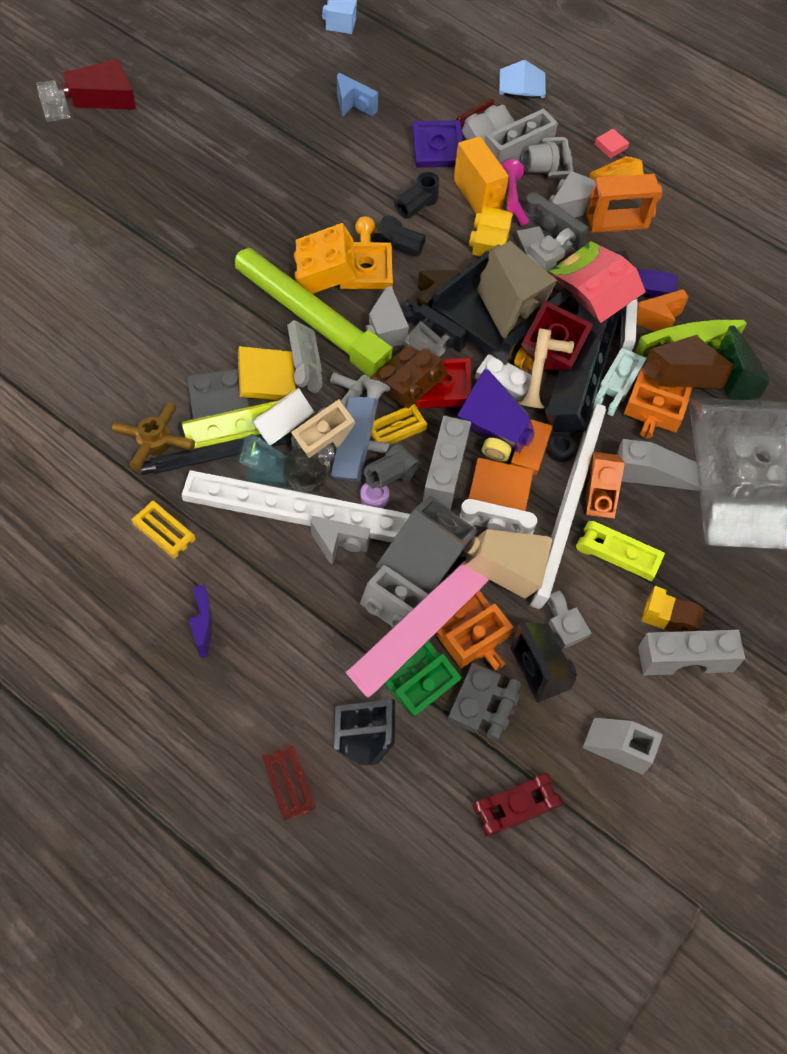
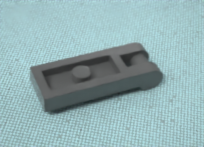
(554, 218)

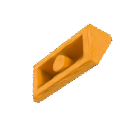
(620, 167)

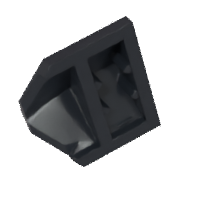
(365, 730)

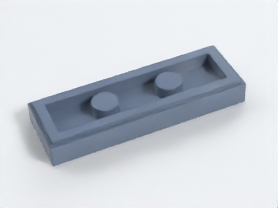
(352, 452)

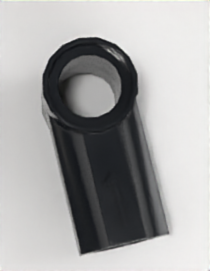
(422, 194)
(401, 238)

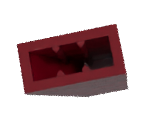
(99, 87)

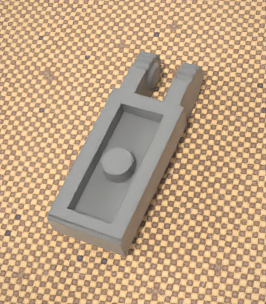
(305, 356)

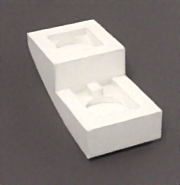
(283, 417)

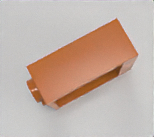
(620, 188)

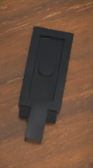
(436, 322)

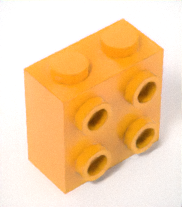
(325, 259)

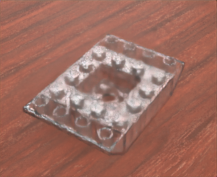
(738, 493)

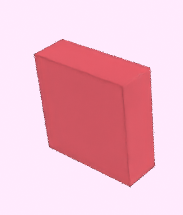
(611, 143)

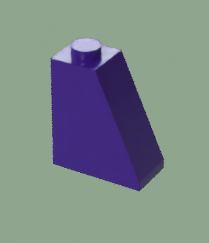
(496, 413)

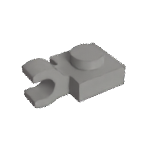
(550, 250)
(566, 623)

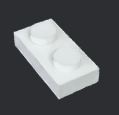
(511, 377)

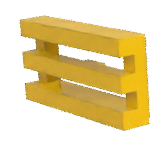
(398, 430)
(179, 545)

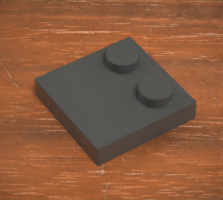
(215, 393)

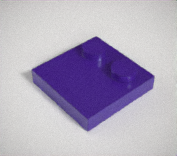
(436, 142)

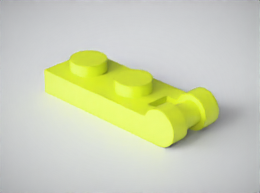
(620, 550)

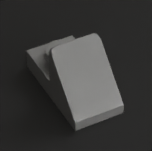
(331, 534)

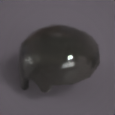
(304, 473)

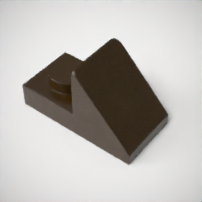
(430, 281)

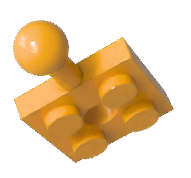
(373, 253)

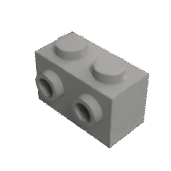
(391, 596)

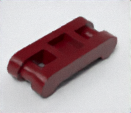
(517, 805)

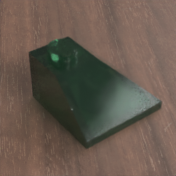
(747, 377)

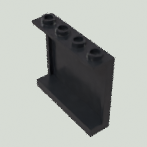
(464, 306)

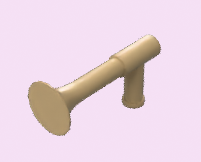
(543, 344)

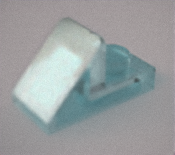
(263, 462)

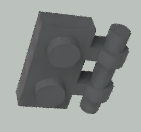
(474, 699)

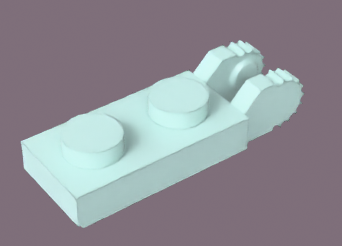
(620, 378)

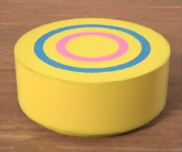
(496, 449)

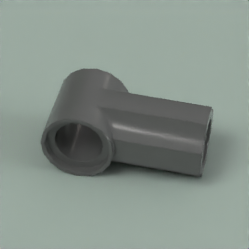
(394, 465)

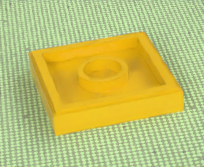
(265, 373)

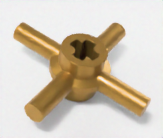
(153, 436)

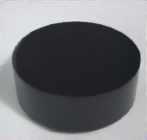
(560, 447)

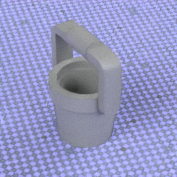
(545, 157)

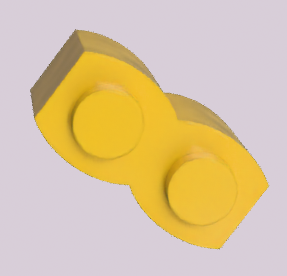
(492, 229)

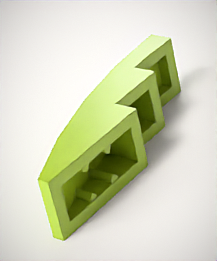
(710, 332)

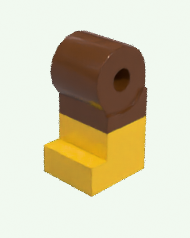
(672, 613)

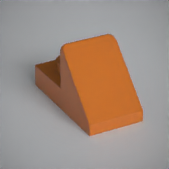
(661, 310)

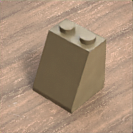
(513, 287)

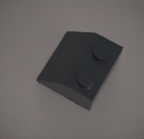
(542, 660)

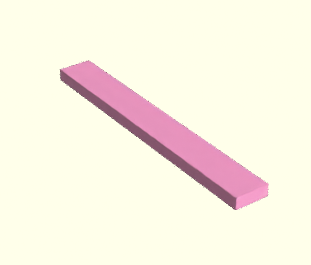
(415, 629)

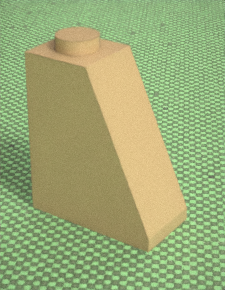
(510, 559)

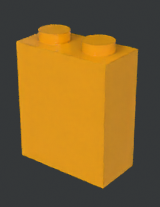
(480, 175)

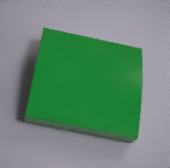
(422, 679)

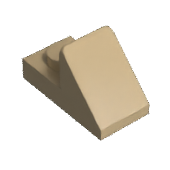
(326, 427)

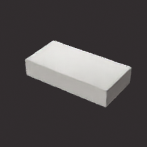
(628, 326)

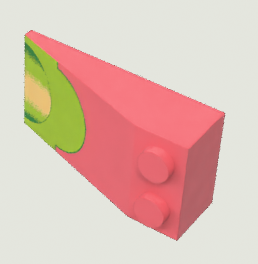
(599, 280)

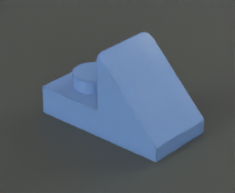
(354, 94)

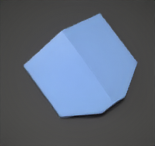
(522, 79)

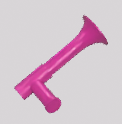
(515, 171)

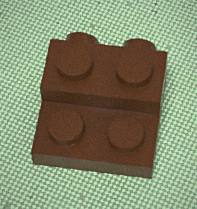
(411, 374)

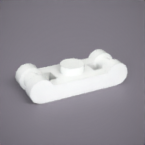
(497, 517)

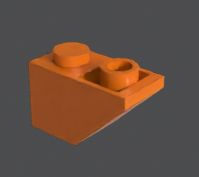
(603, 484)

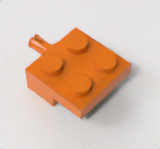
(657, 404)
(475, 632)

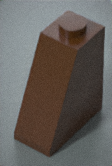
(688, 364)

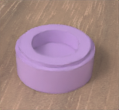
(374, 497)

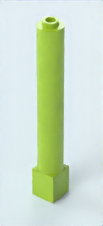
(365, 349)

